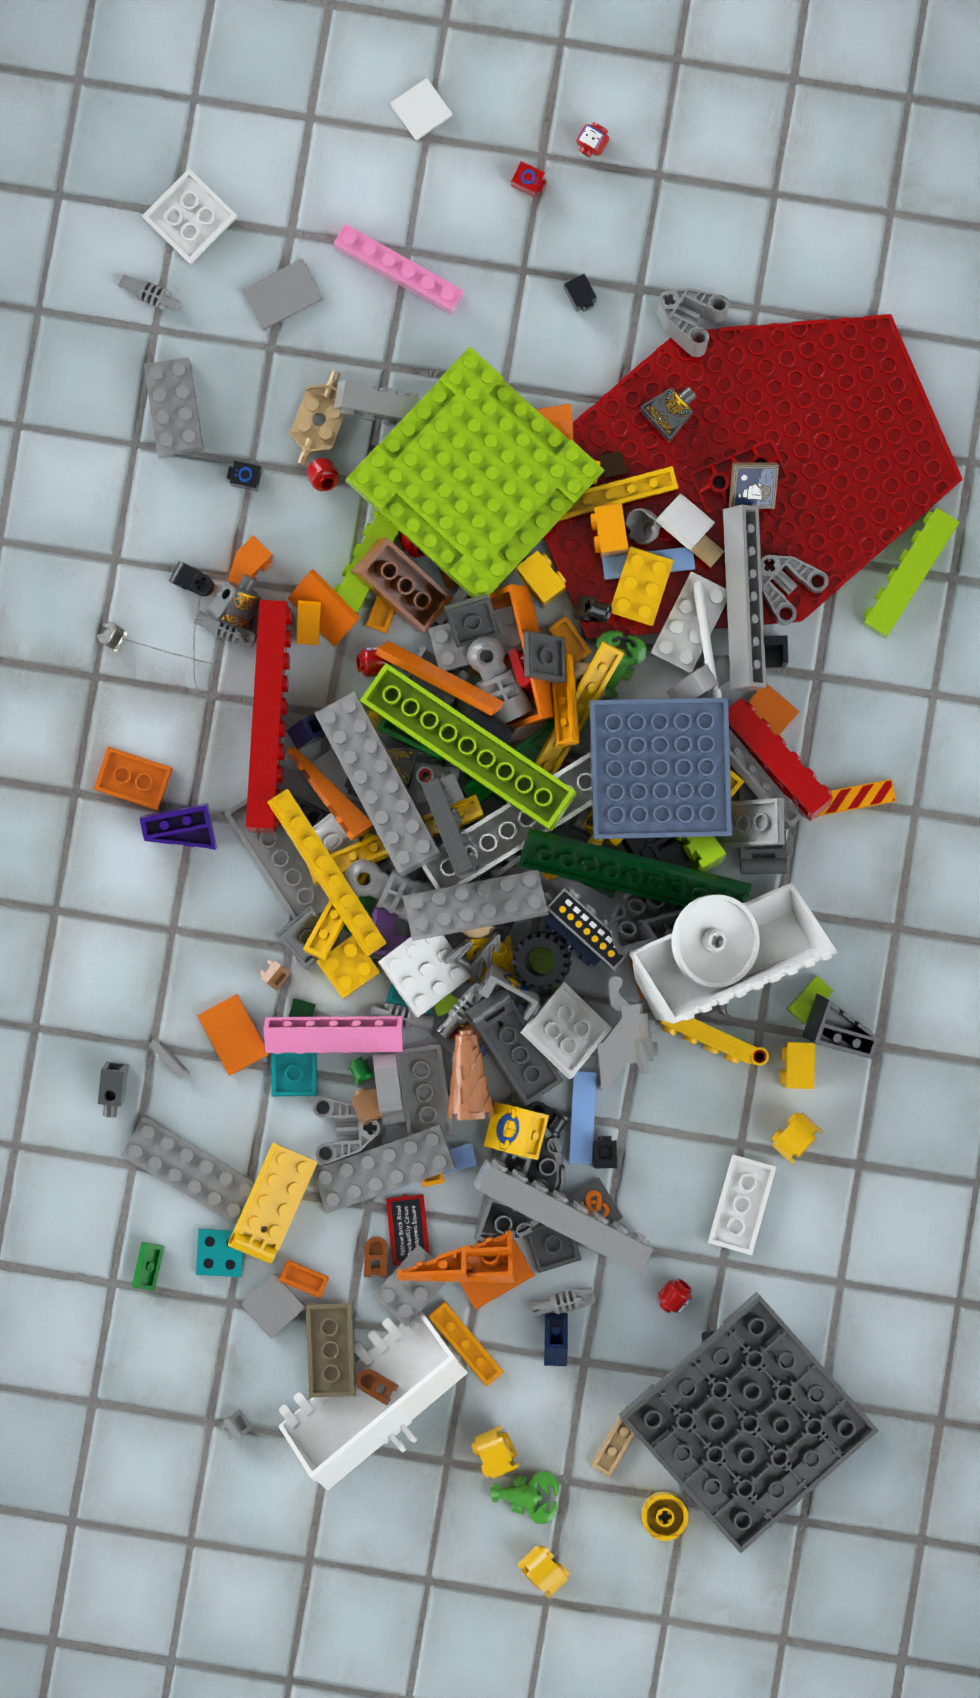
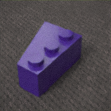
(180, 826)

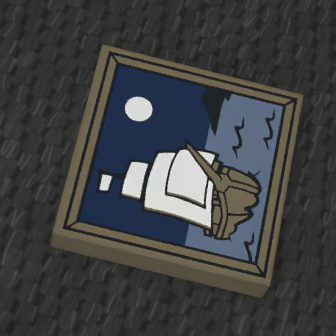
(754, 484)

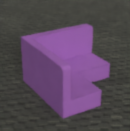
(386, 925)

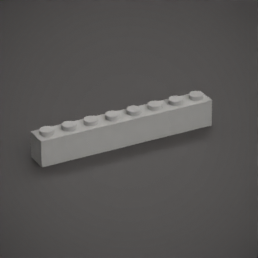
(744, 598)

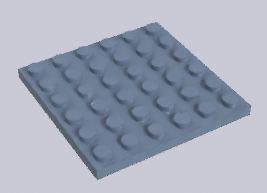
(660, 768)

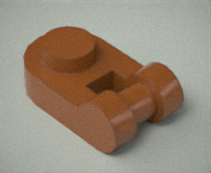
(376, 1249)
(368, 1381)

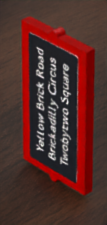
(406, 1226)

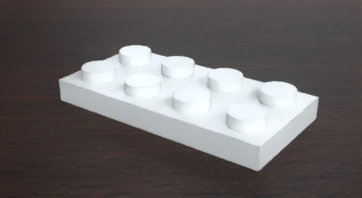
(681, 637)
(741, 1204)

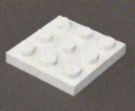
(189, 216)
(421, 974)
(566, 1030)

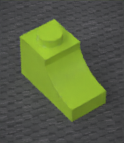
(803, 1003)

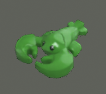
(637, 652)
(529, 1496)

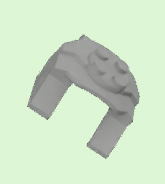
(628, 1039)

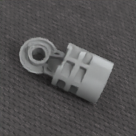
(498, 679)
(384, 887)

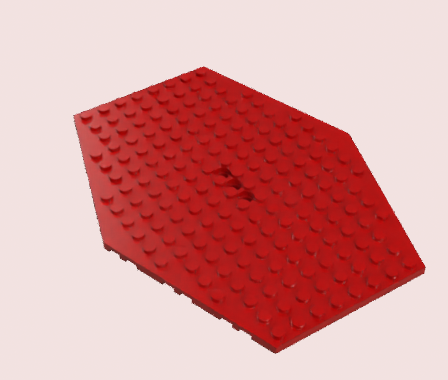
(814, 396)

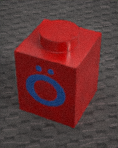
(529, 179)

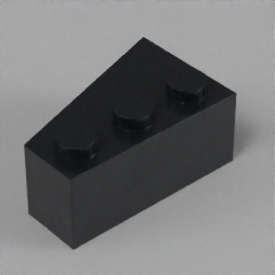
(837, 1030)

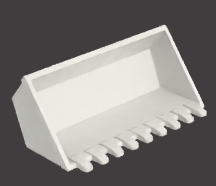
(788, 942)
(342, 1431)

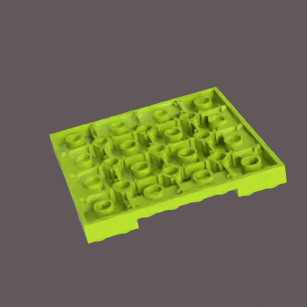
(474, 475)

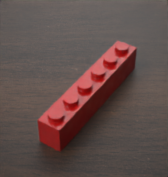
(778, 761)

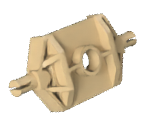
(314, 438)

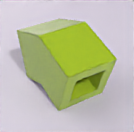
(445, 1004)

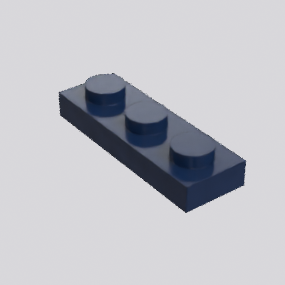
(573, 942)

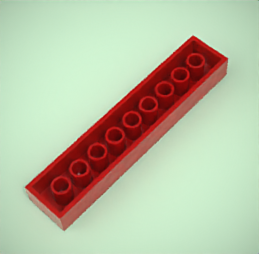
(268, 714)

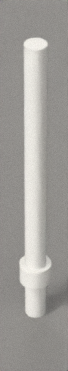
(705, 635)

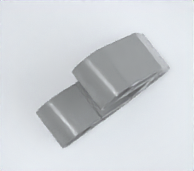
(680, 313)
(799, 570)
(702, 680)
(388, 1088)
(348, 1147)

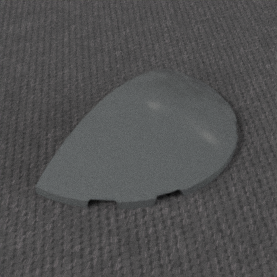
(641, 921)
(497, 1217)

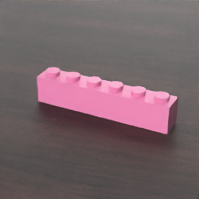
(398, 269)
(333, 1034)

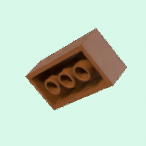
(401, 584)

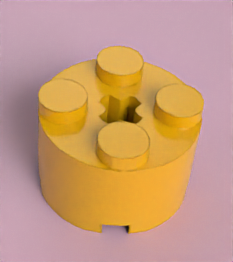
(795, 1137)
(495, 1452)
(653, 1508)
(543, 1571)

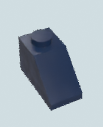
(306, 732)
(556, 1339)

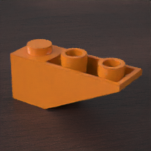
(250, 560)

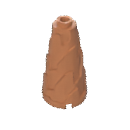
(469, 1084)

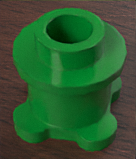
(360, 1070)

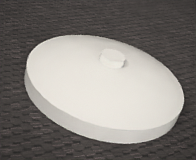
(715, 941)

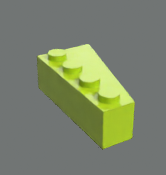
(703, 852)

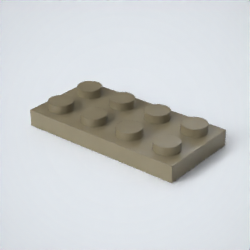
(330, 1350)

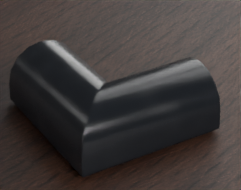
(492, 725)

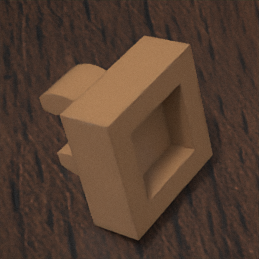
(274, 975)

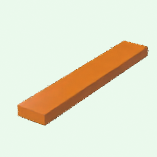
(439, 678)

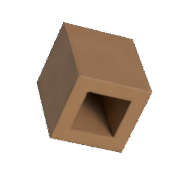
(366, 1105)

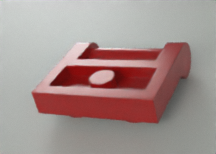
(517, 662)

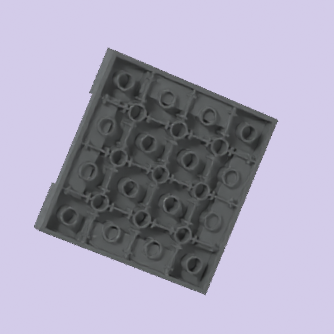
(748, 1423)

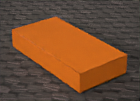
(303, 1279)

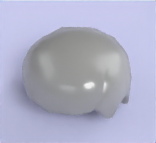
(642, 526)

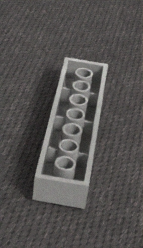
(378, 784)
(563, 1216)

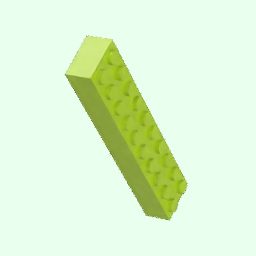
(468, 747)

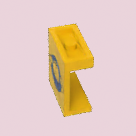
(516, 1130)

